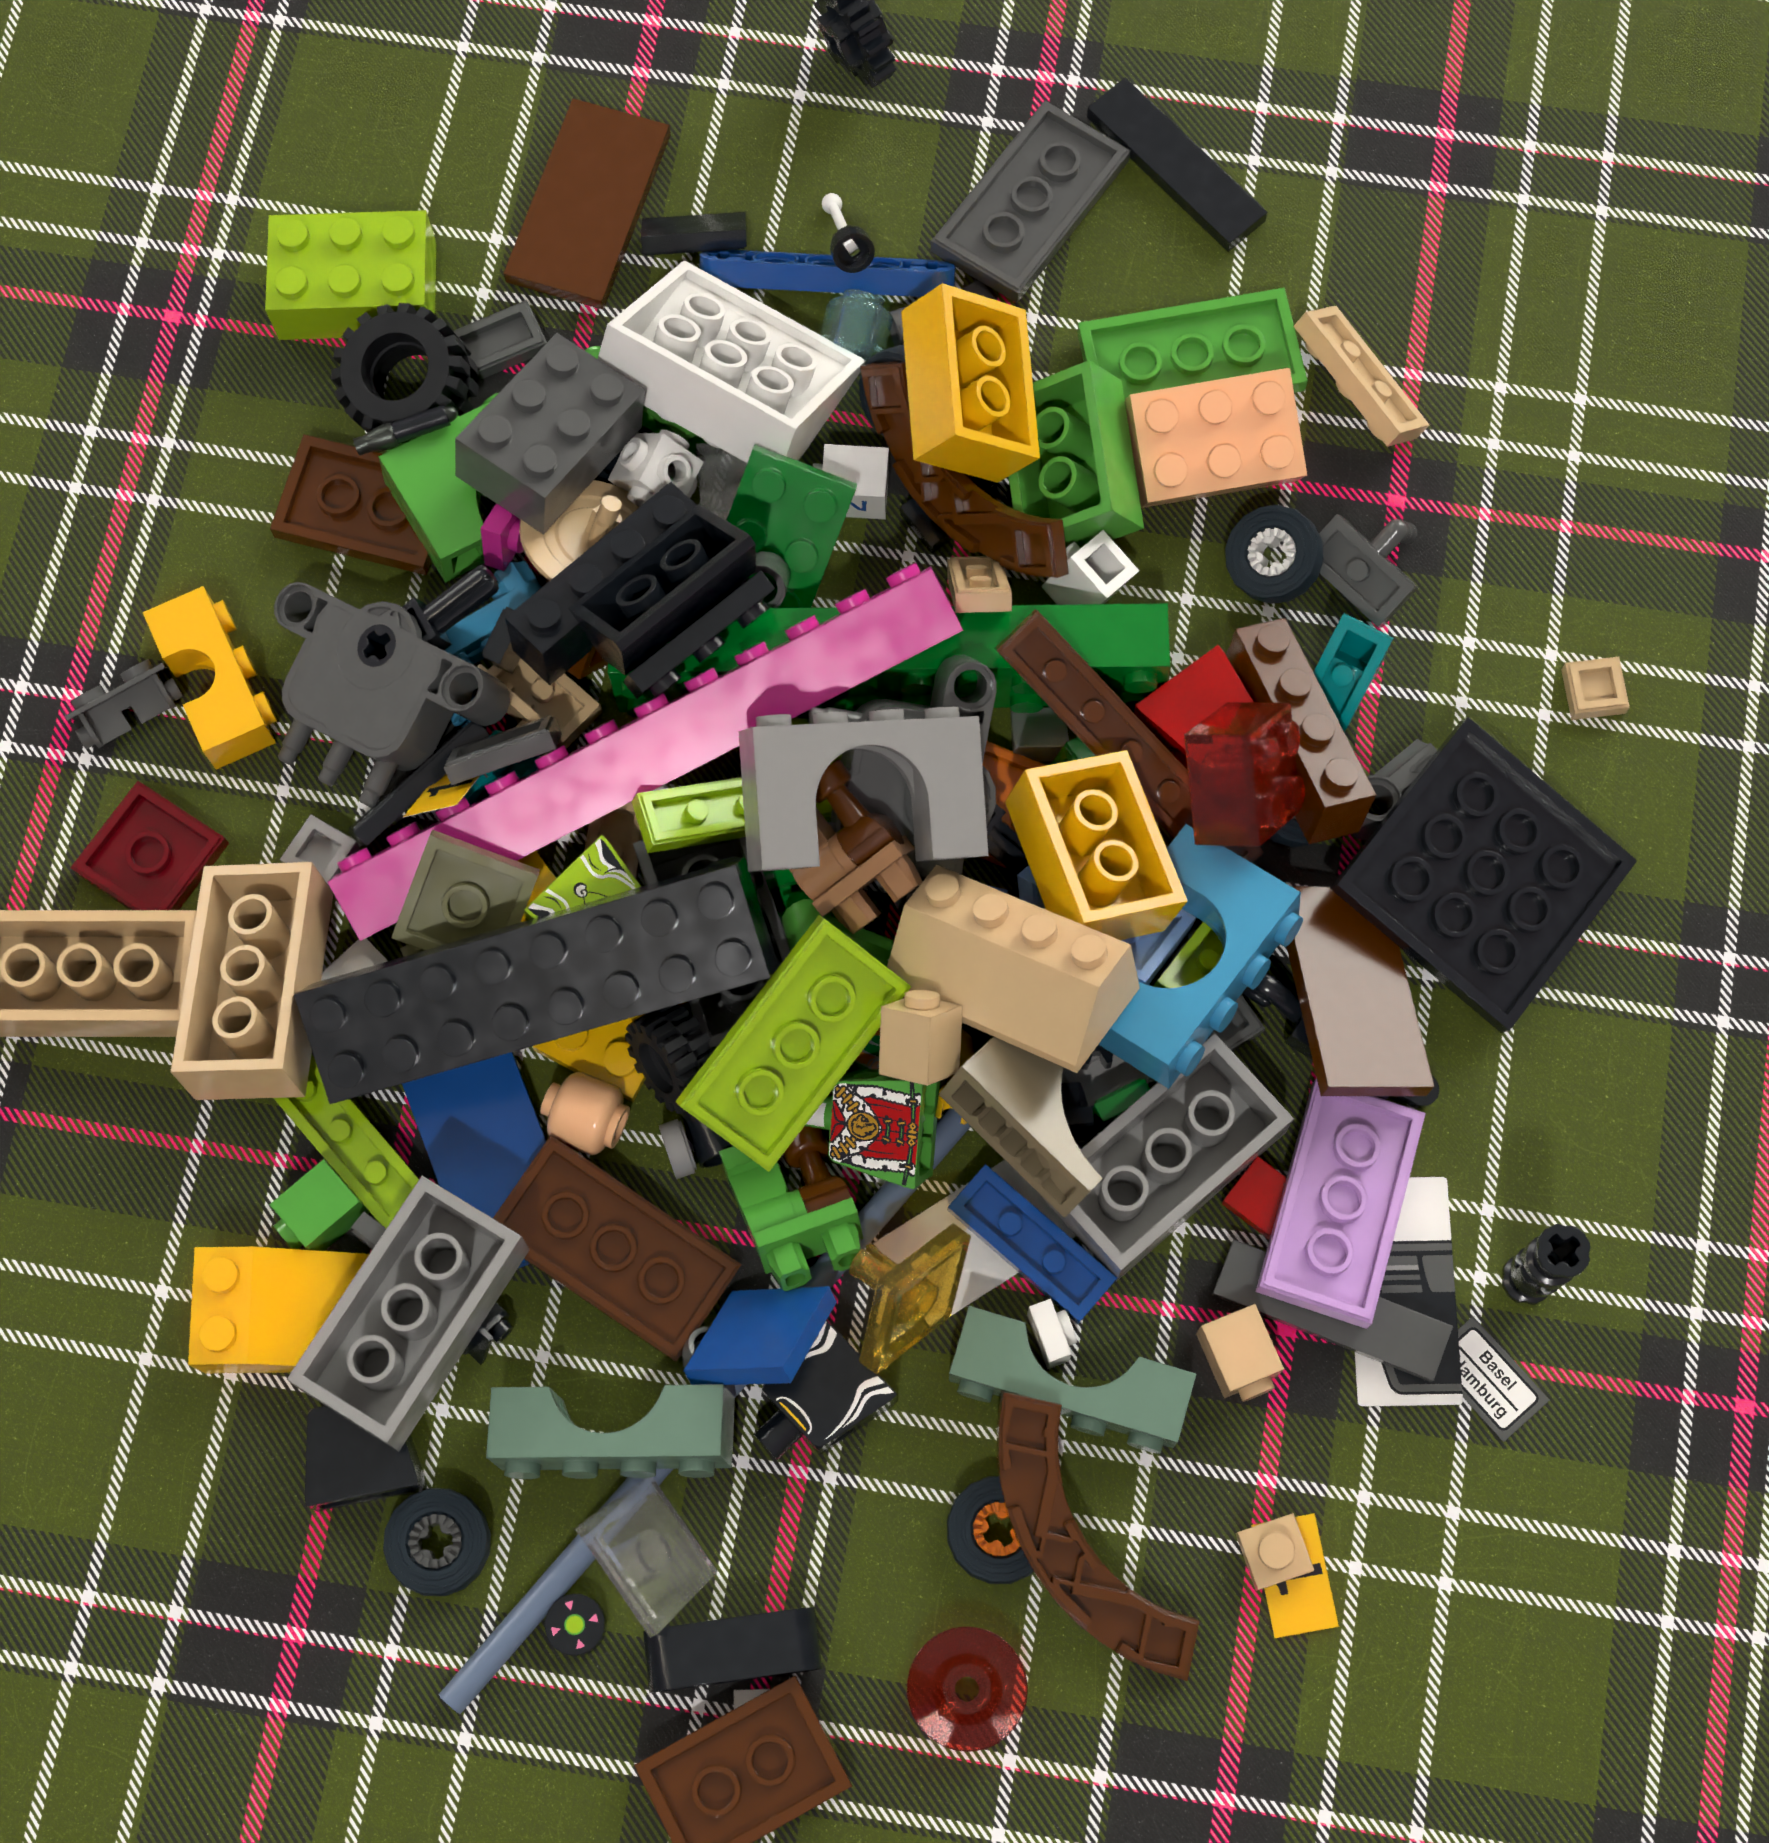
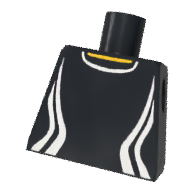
(825, 1399)

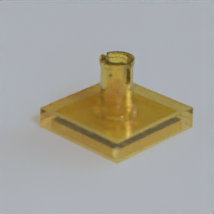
(909, 1295)

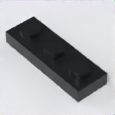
(701, 637)

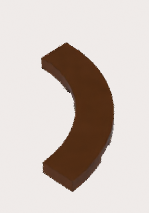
(953, 500)
(1064, 1559)

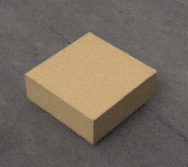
(1595, 688)

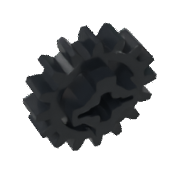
(857, 38)

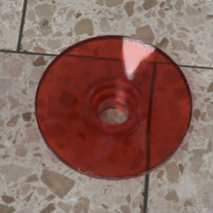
(1000, 1681)

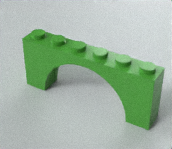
(447, 509)

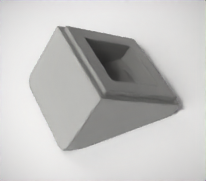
(1038, 734)

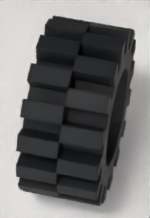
(668, 1051)

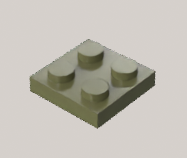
(462, 893)

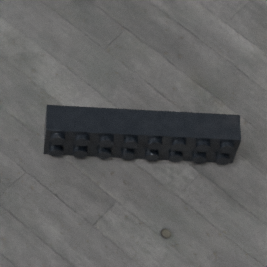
(537, 980)

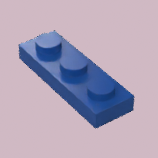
(1031, 1244)

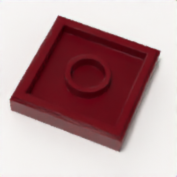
(149, 853)

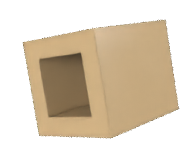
(920, 1038)
(1241, 1353)

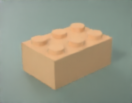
(1215, 437)

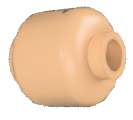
(585, 1113)

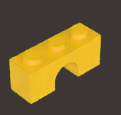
(229, 716)

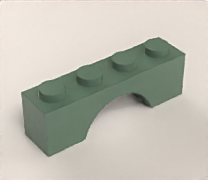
(1142, 1403)
(683, 1431)

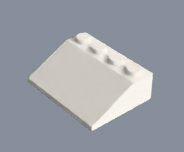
(728, 365)

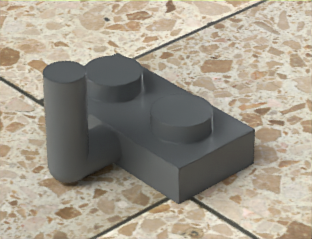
(1362, 567)

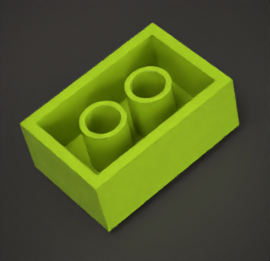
(346, 264)

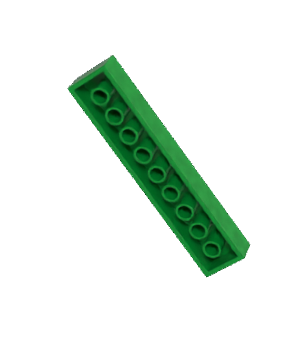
(1118, 641)

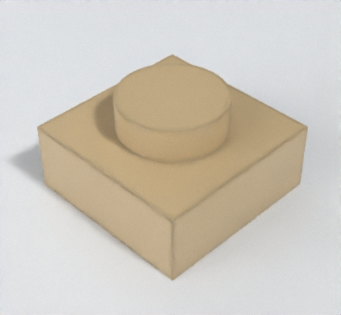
(1274, 1552)

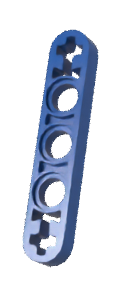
(821, 274)

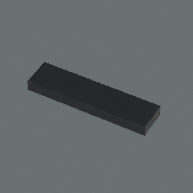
(1177, 164)

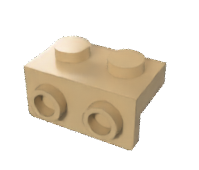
(535, 699)

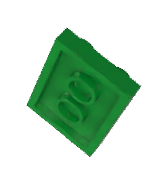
(792, 514)

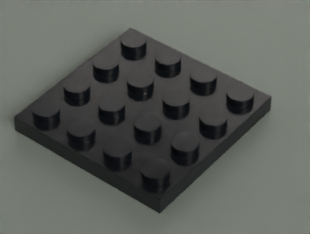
(1484, 875)

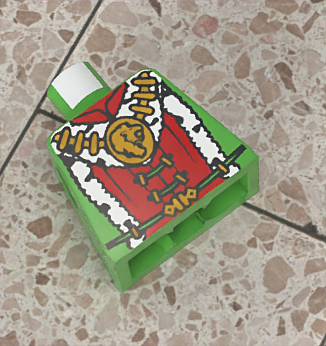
(881, 1126)

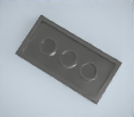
(1030, 201)

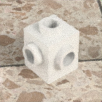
(654, 461)

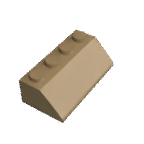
(1014, 967)

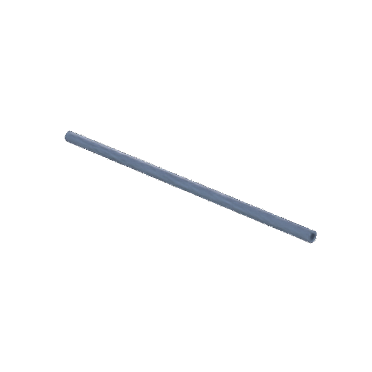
(576, 1556)

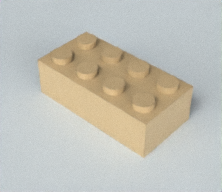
(251, 950)
(93, 972)

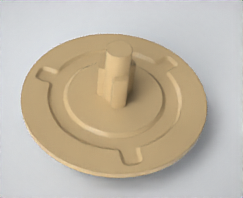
(577, 529)

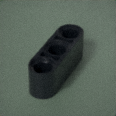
(732, 1650)

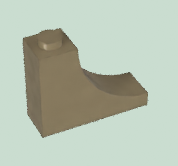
(1019, 1112)

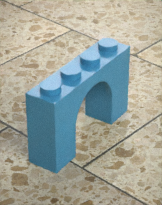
(1251, 915)

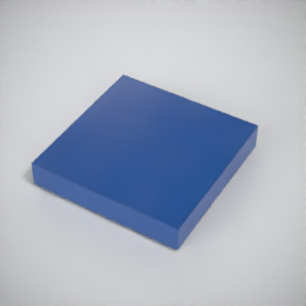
(760, 1336)

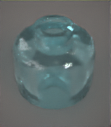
(857, 323)

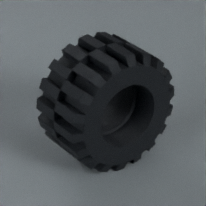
(386, 341)

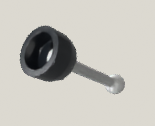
(847, 239)

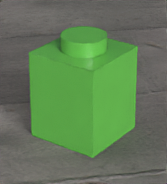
(317, 1209)

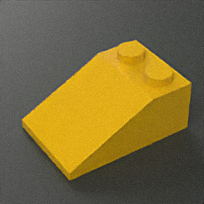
(262, 1305)

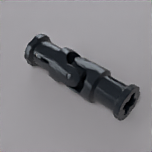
(1546, 1264)

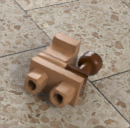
(855, 856)

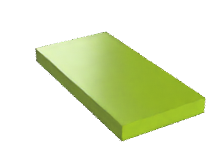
(792, 1044)

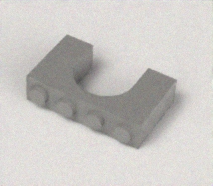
(934, 755)

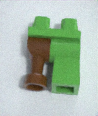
(797, 1222)

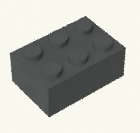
(549, 433)

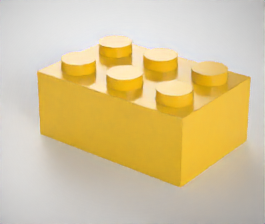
(969, 384)
(1096, 846)

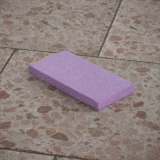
(1341, 1205)

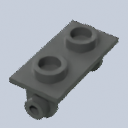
(103, 712)

